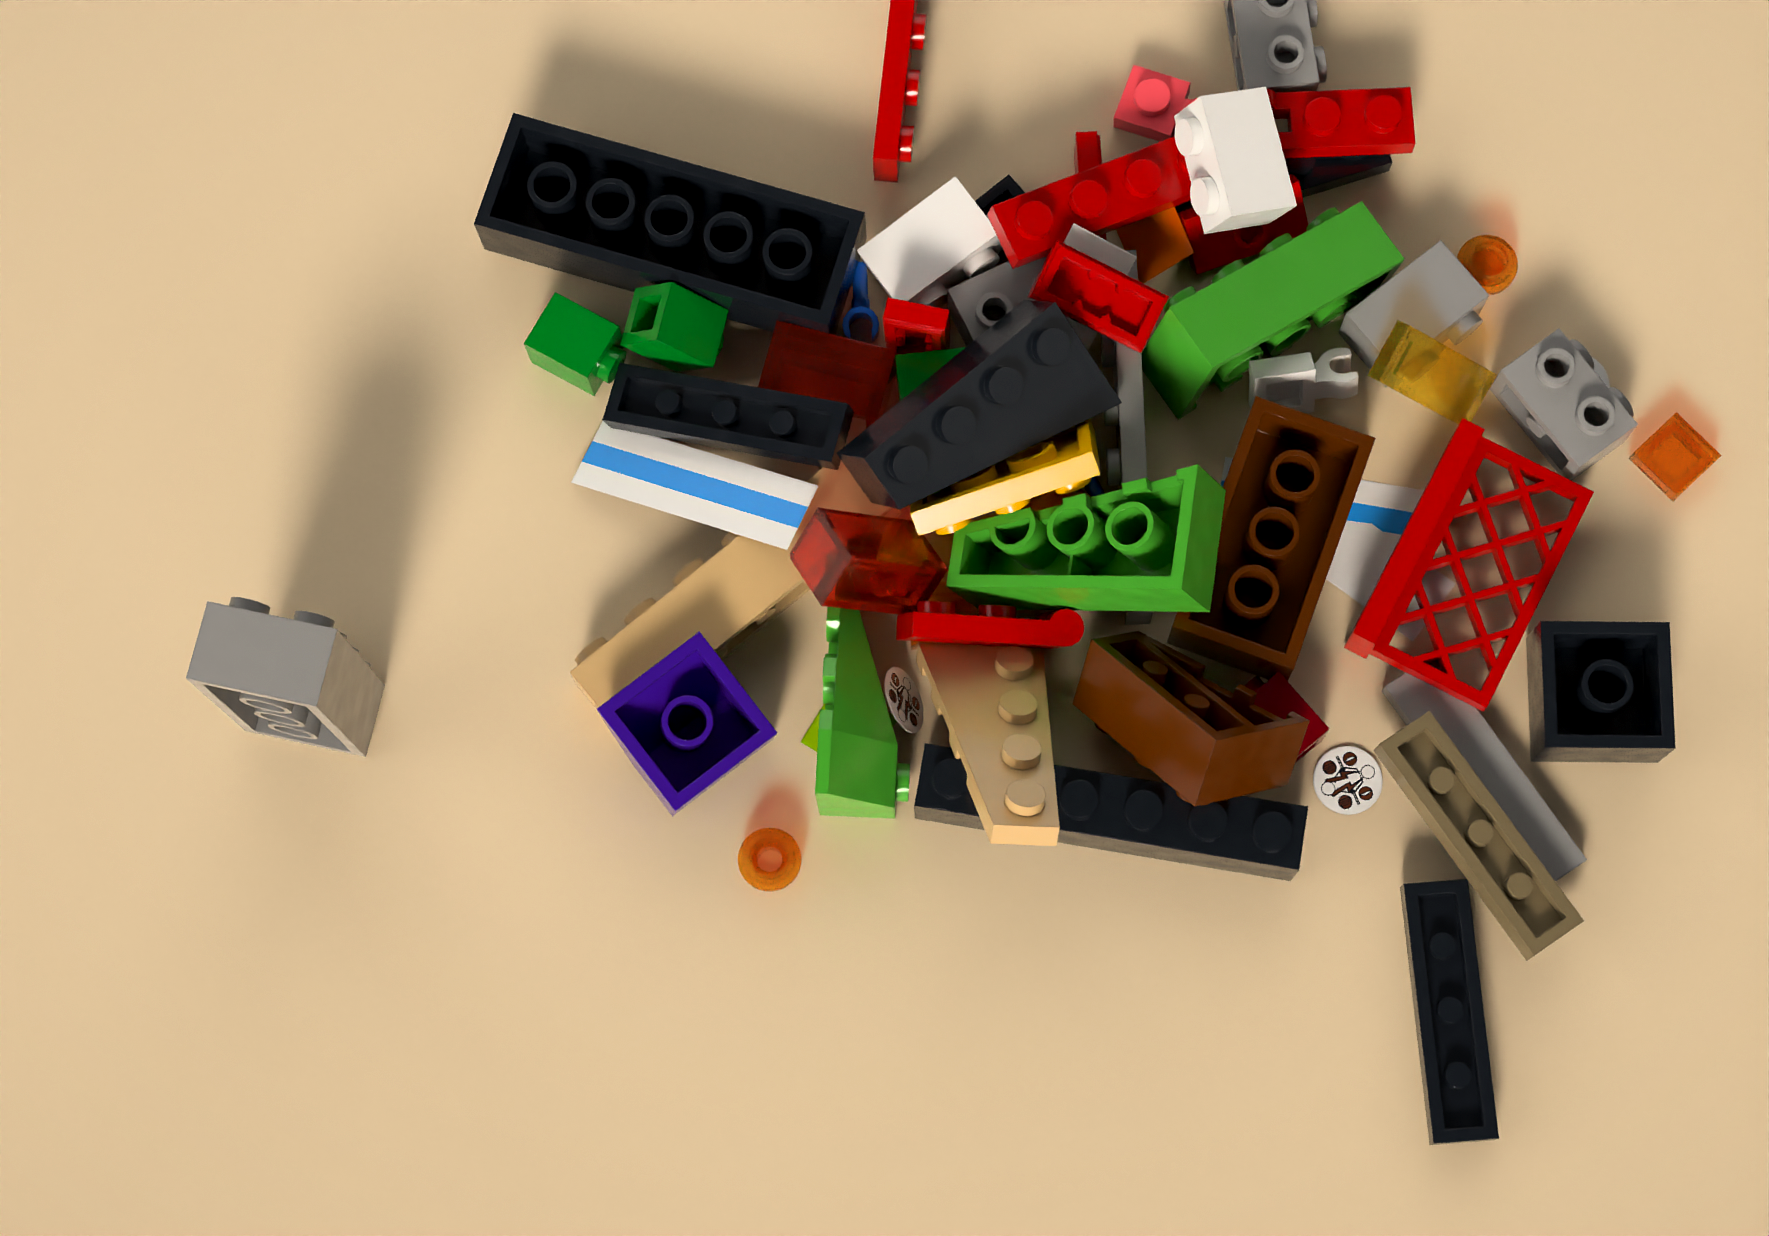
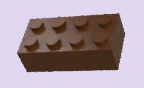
(1276, 539)

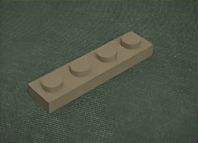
(1478, 835)

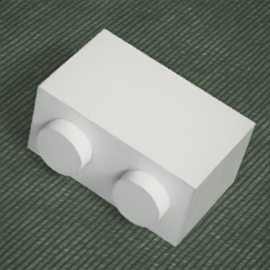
(1234, 160)
(933, 247)

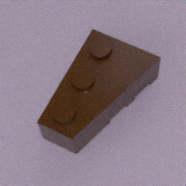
(1183, 725)

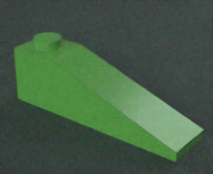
(856, 738)

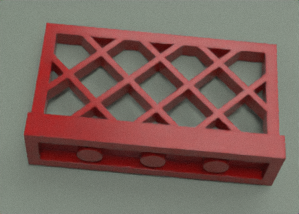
(1420, 541)

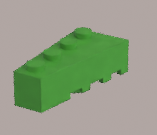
(1266, 304)
(1105, 552)

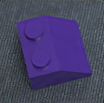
(686, 723)

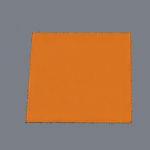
(1157, 241)

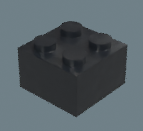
(1600, 691)

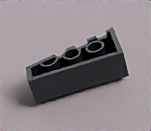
(982, 406)

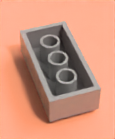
(286, 676)

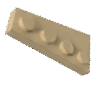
(1001, 732)

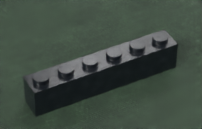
(1137, 818)

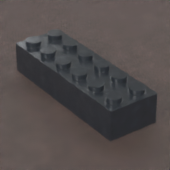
(661, 220)

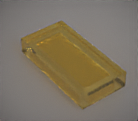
(1431, 374)

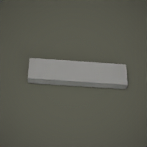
(1493, 766)

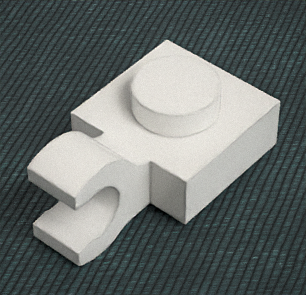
(1299, 381)

